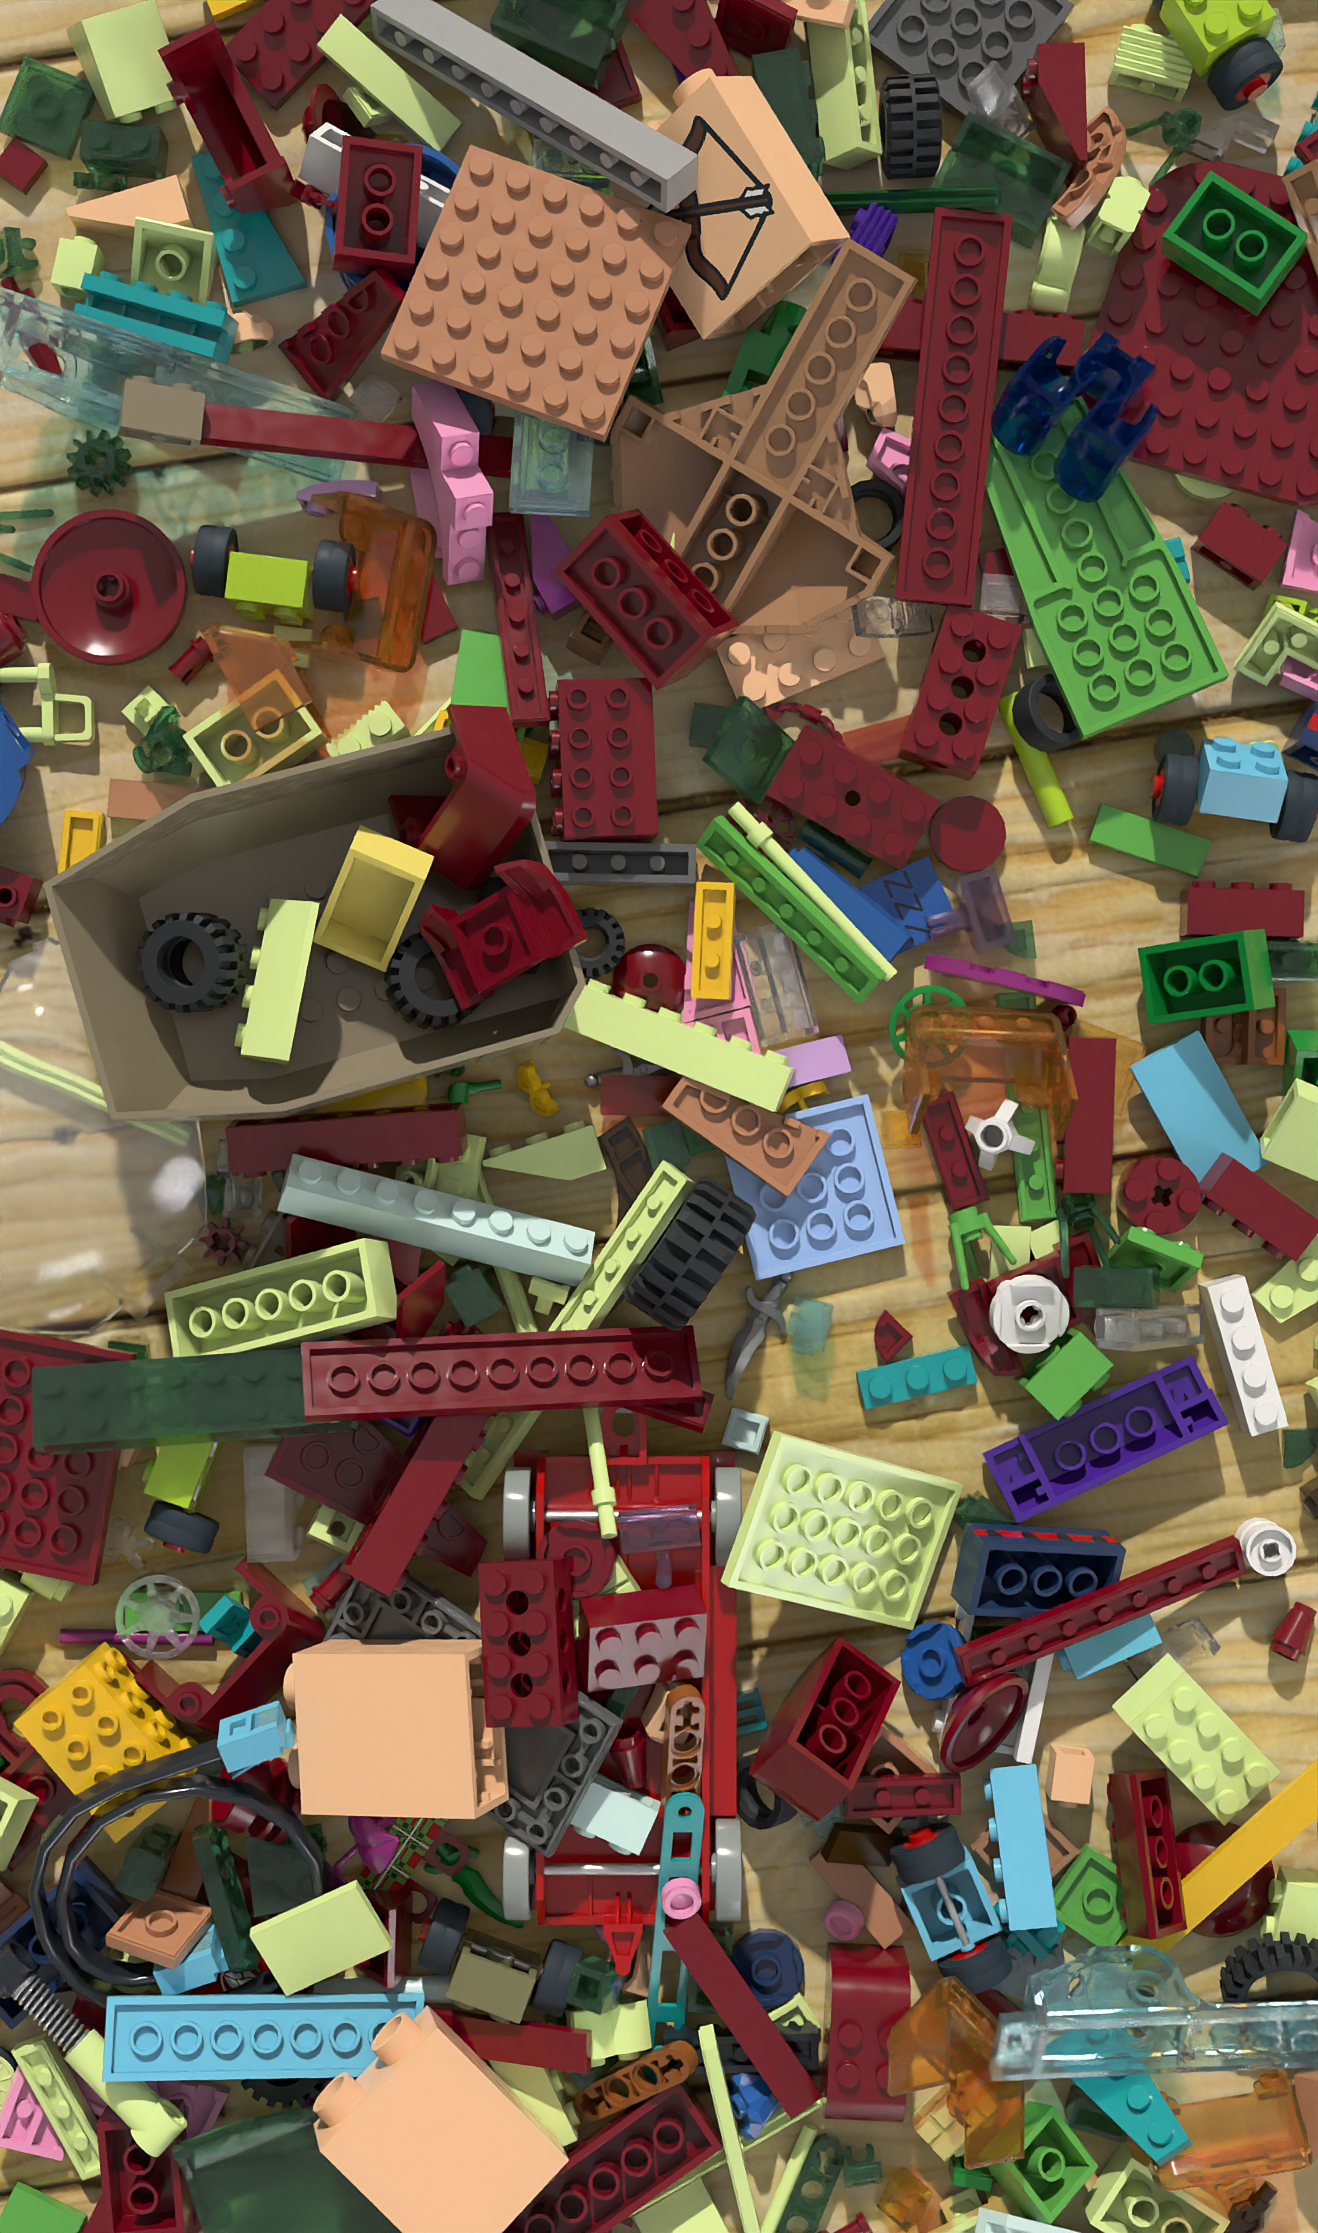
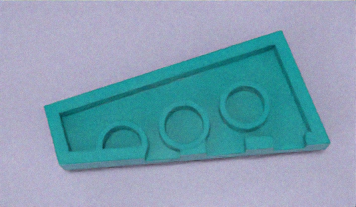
(247, 243)
(1140, 2111)

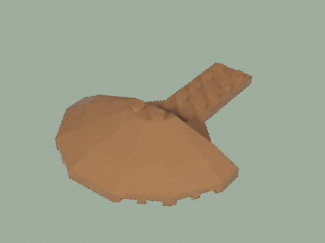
(761, 473)

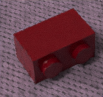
(1240, 545)

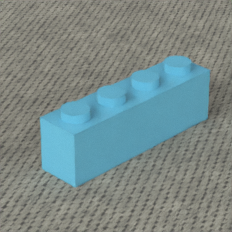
(1022, 1847)

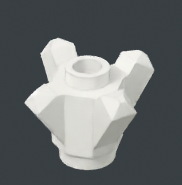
(998, 1135)

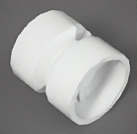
(1266, 1546)

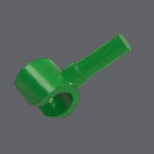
(460, 1090)

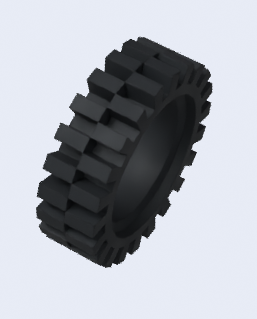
(1264, 1960)

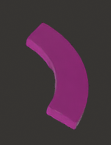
(1005, 979)

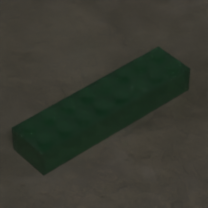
(171, 1402)

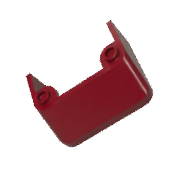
(227, 121)
(487, 804)
(416, 1303)
(286, 1629)

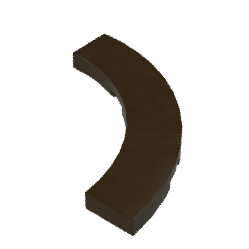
(630, 1167)

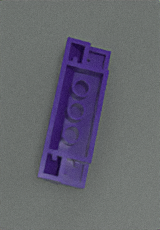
(1104, 1439)

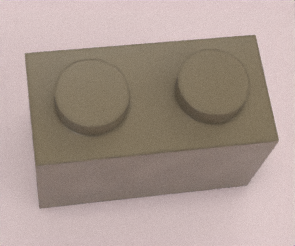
(161, 412)

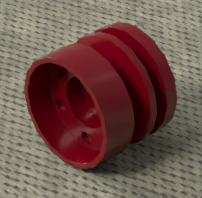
(273, 1780)

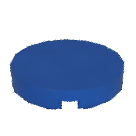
(930, 1661)

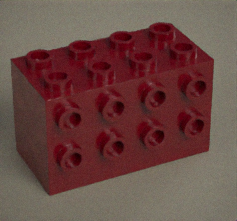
(603, 760)

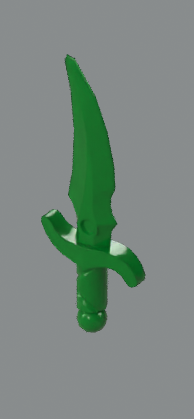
(471, 1883)

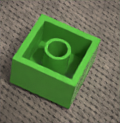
(1065, 1374)
(1051, 2169)

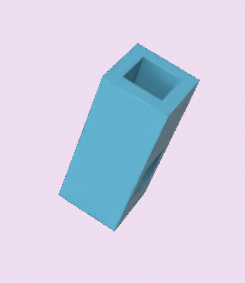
(1109, 1647)

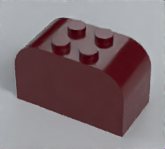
(825, 1730)
(863, 2001)

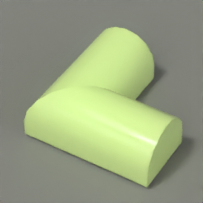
(1278, 636)

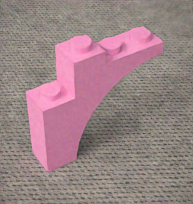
(459, 485)

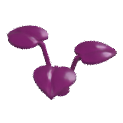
(372, 1843)

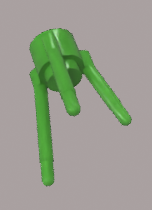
(967, 1228)

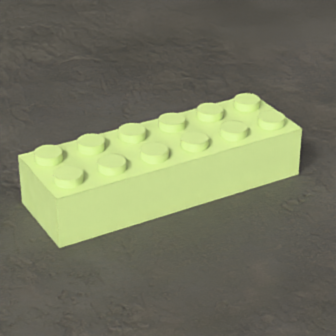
(285, 1302)

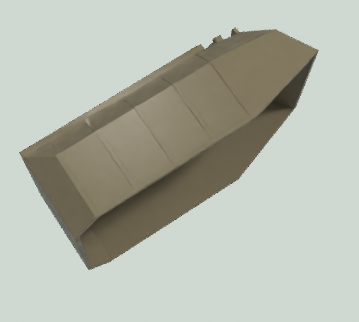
(228, 857)

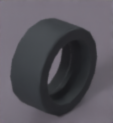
(892, 498)
(1029, 722)
(750, 1805)

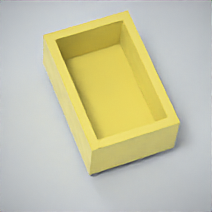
(372, 898)

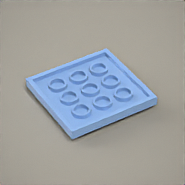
(838, 1205)

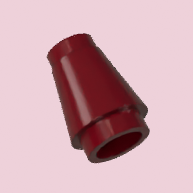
(1293, 1632)
(630, 1756)

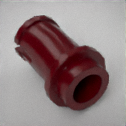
(192, 660)
(330, 1589)

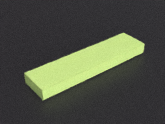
(388, 84)
(61, 2101)

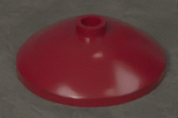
(981, 1721)
(1246, 1904)

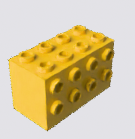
(101, 1724)

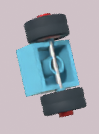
(1236, 783)
(951, 1906)

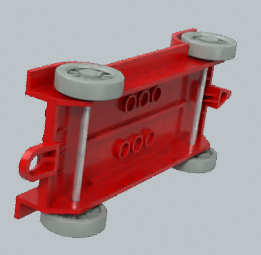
(585, 1876)

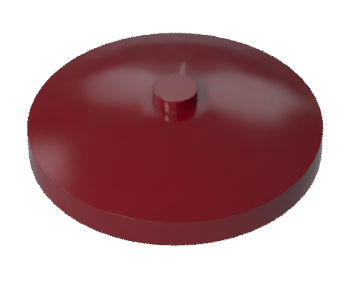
(109, 587)

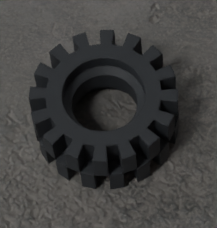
(614, 940)

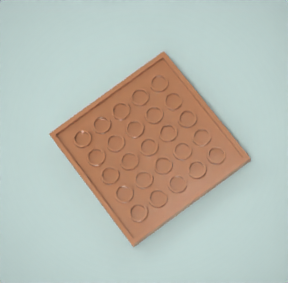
(536, 293)

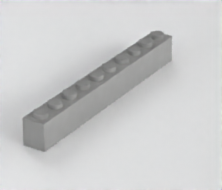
(538, 100)

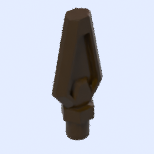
(1248, 2215)

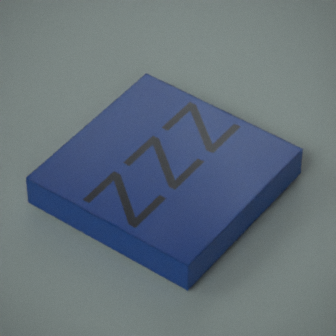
(910, 897)

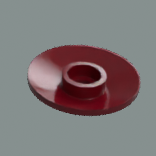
(651, 960)

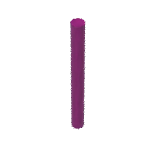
(111, 1637)

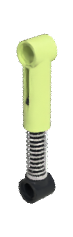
(152, 2119)

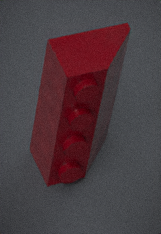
(1146, 1853)

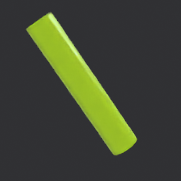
(1038, 771)

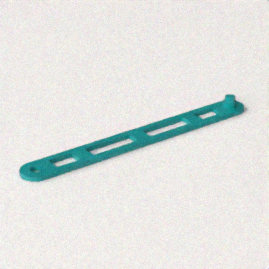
(672, 1867)

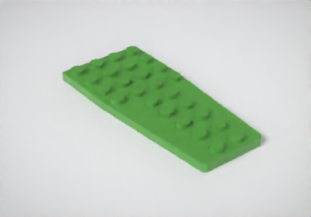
(1098, 589)

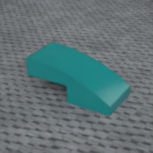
(231, 1624)

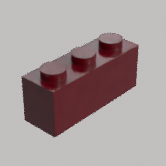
(1219, 911)
(1257, 1208)

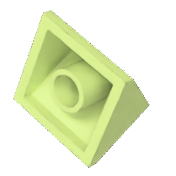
(174, 258)

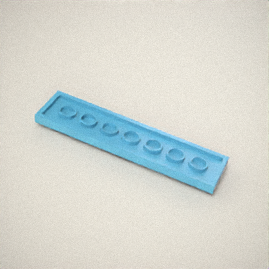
(246, 2034)

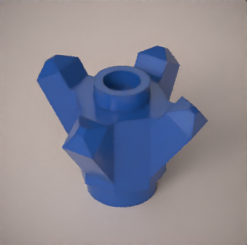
(751, 2101)

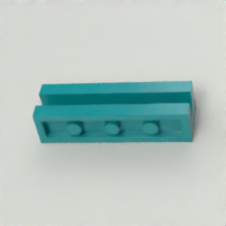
(164, 318)

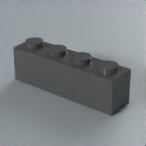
(623, 864)

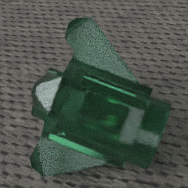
(163, 746)

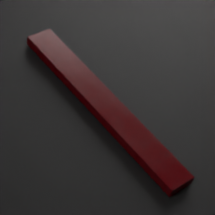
(336, 438)
(1099, 1611)

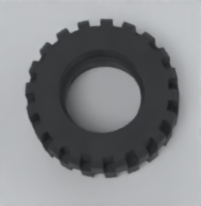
(690, 1254)

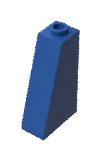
(868, 917)

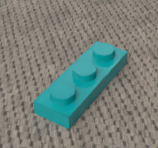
(916, 1376)

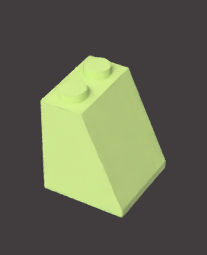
(124, 60)

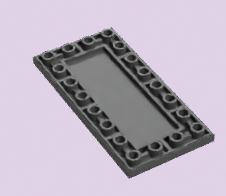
(545, 1764)

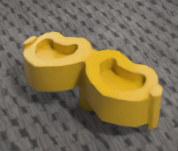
(801, 1092)
(539, 1097)

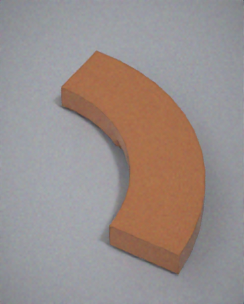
(1105, 155)

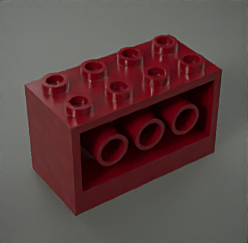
(646, 597)

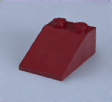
(1057, 101)
(377, 207)

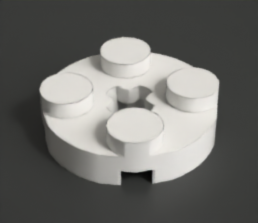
(1017, 1294)

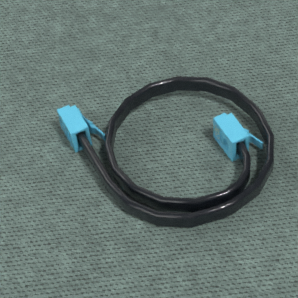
(241, 1744)

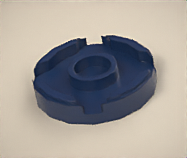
(769, 1965)

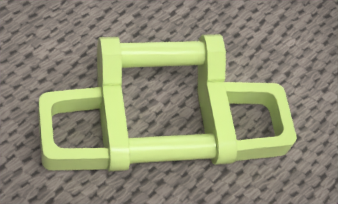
(50, 701)

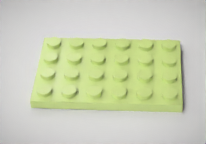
(841, 1532)

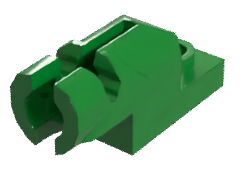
(764, 348)

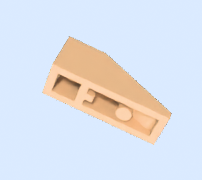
(116, 213)

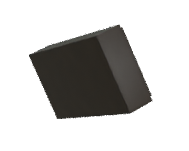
(860, 1845)

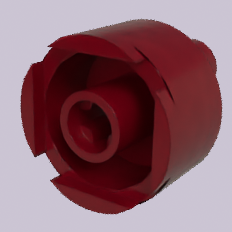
(1180, 1195)

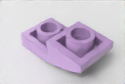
(364, 488)
(817, 1060)

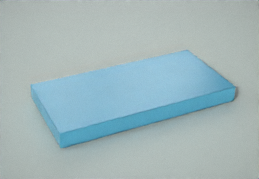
(1196, 1106)

